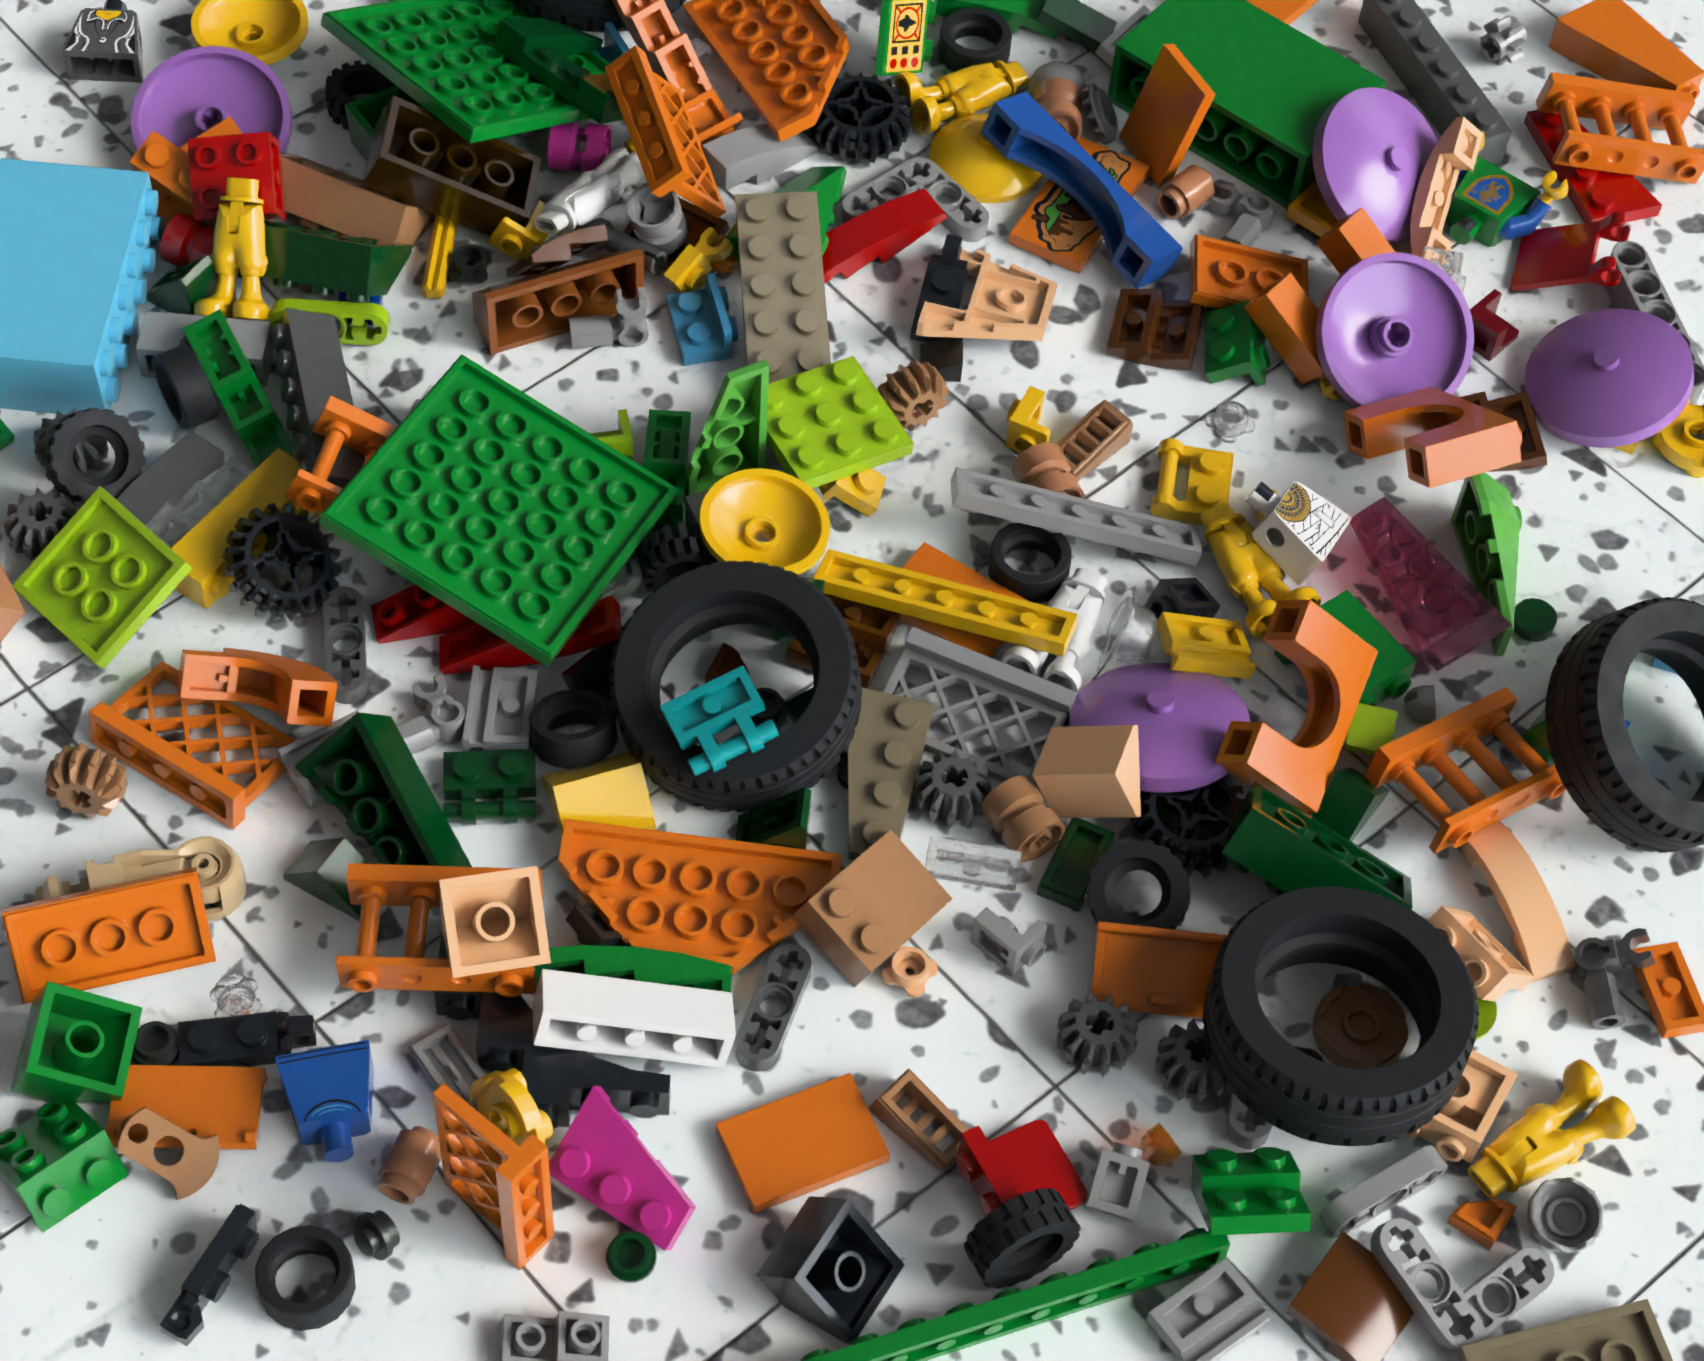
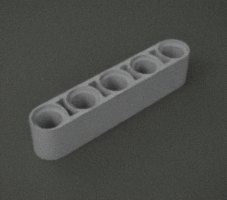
(1644, 291)

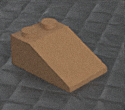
(872, 908)

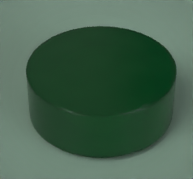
(1534, 619)

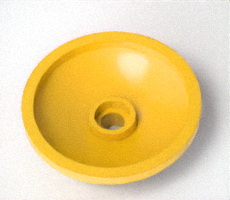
(258, 27)
(978, 164)
(766, 508)

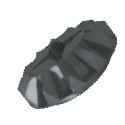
(1099, 113)

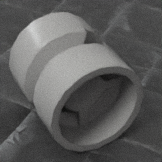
(657, 219)

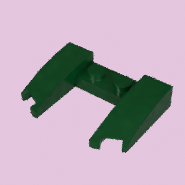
(542, 50)

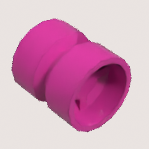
(566, 141)

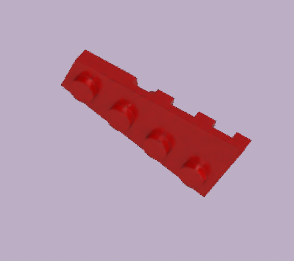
(1591, 191)

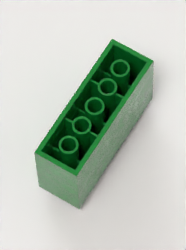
(1265, 82)

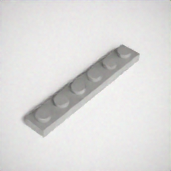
(1075, 516)

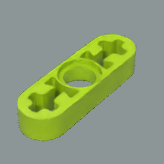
(342, 311)

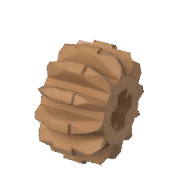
(914, 393)
(86, 780)

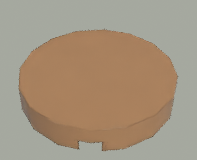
(1360, 1027)

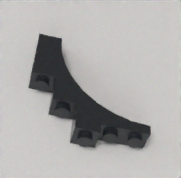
(554, 1076)

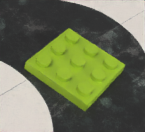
(832, 424)
(102, 577)

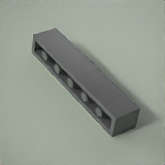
(1432, 71)
(311, 372)

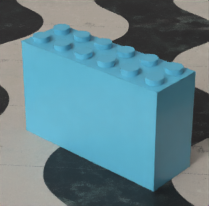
(71, 281)

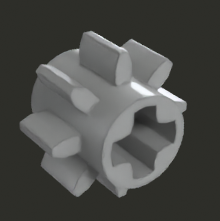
(1503, 40)

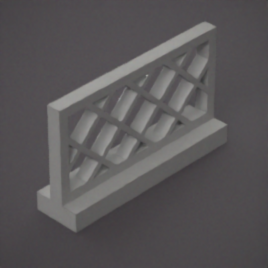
(992, 679)

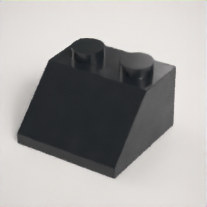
(831, 1267)

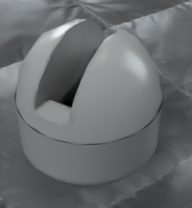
(1421, 703)

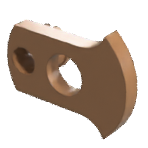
(190, 1170)

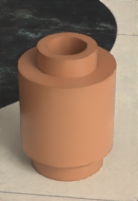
(1185, 192)
(410, 1165)

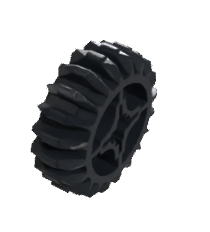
(882, 124)
(280, 530)
(1201, 842)

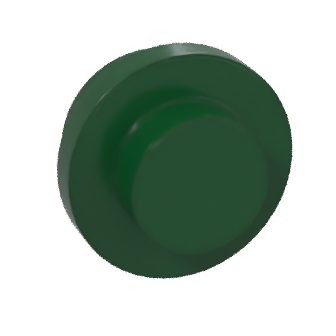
(631, 1257)

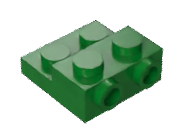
(1249, 1192)

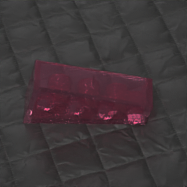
(1431, 597)

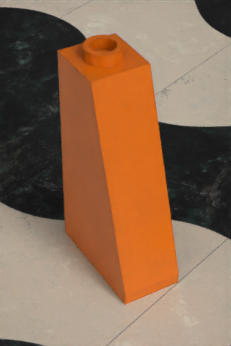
(1623, 48)

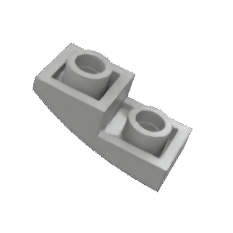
(565, 1338)

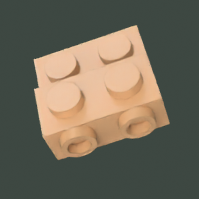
(1487, 960)
(1470, 1111)

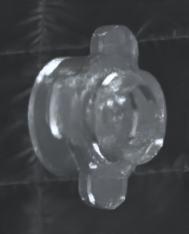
(1230, 421)
(235, 996)

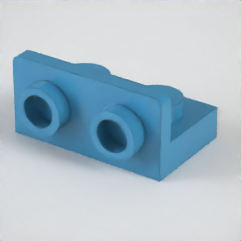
(702, 324)

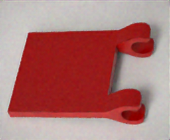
(1568, 255)

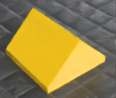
(601, 793)

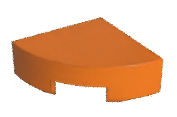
(1482, 1220)

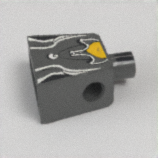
(105, 45)

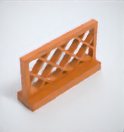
(663, 133)
(172, 762)
(496, 1175)

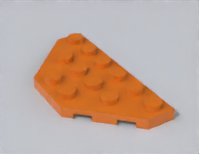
(776, 53)
(692, 890)

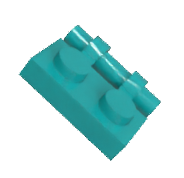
(713, 709)

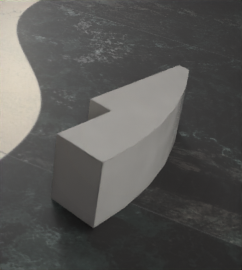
(754, 155)

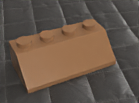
(344, 204)

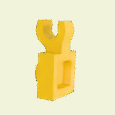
(692, 265)

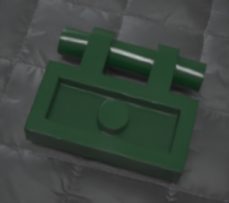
(489, 776)

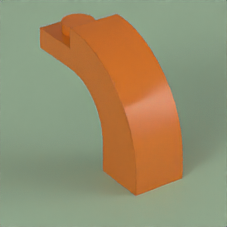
(278, 683)

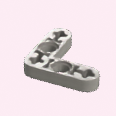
(936, 183)
(1464, 1304)

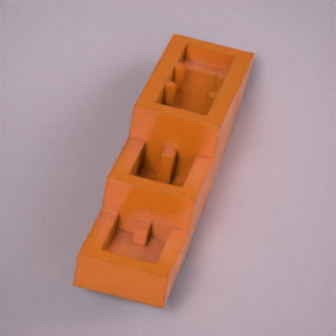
(665, 47)

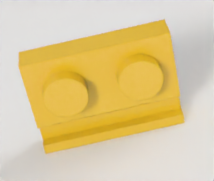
(1205, 645)

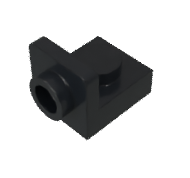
(1182, 597)

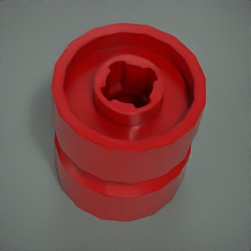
(186, 240)

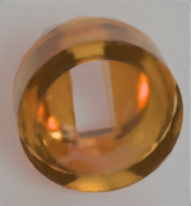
(1165, 1147)

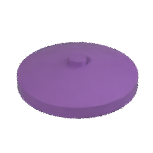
(206, 87)
(1372, 158)
(1393, 329)
(1609, 377)
(1177, 718)

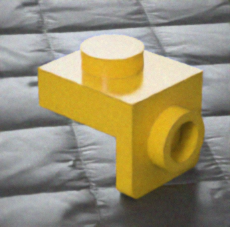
(518, 240)
(1024, 420)
(858, 490)

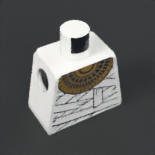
(1296, 527)

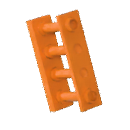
(1625, 104)
(340, 426)
(1462, 732)
(418, 888)

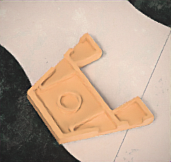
(1002, 305)

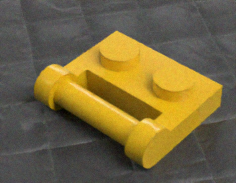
(1206, 483)

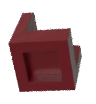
(1490, 331)

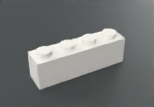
(633, 1018)

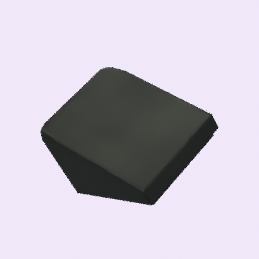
(945, 356)

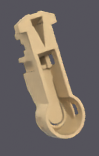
(200, 852)

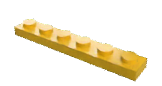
(947, 602)

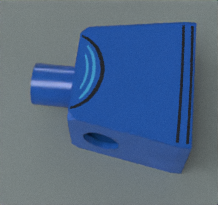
(330, 1095)

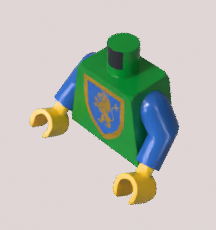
(1497, 205)

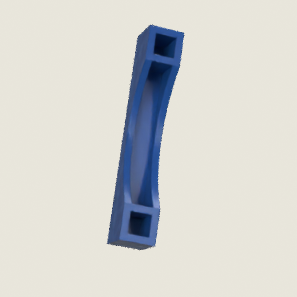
(1134, 239)

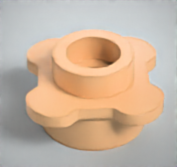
(912, 959)

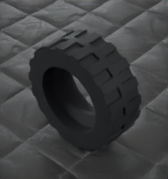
(83, 423)
(1149, 858)
(1022, 1238)

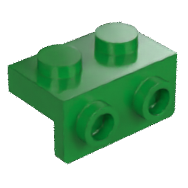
(1234, 345)

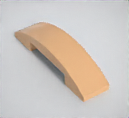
(1453, 152)
(1524, 899)

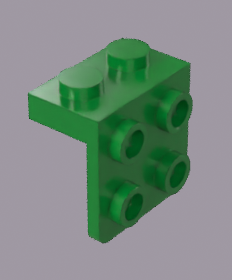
(58, 1162)

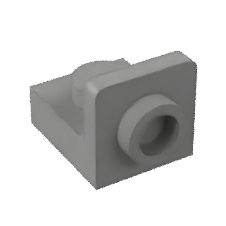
(1004, 944)
(1119, 1181)

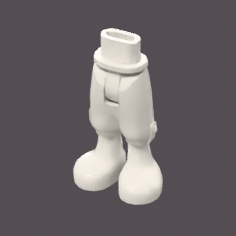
(591, 193)
(1079, 595)

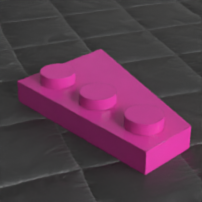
(618, 1173)

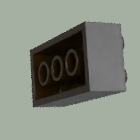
(440, 172)

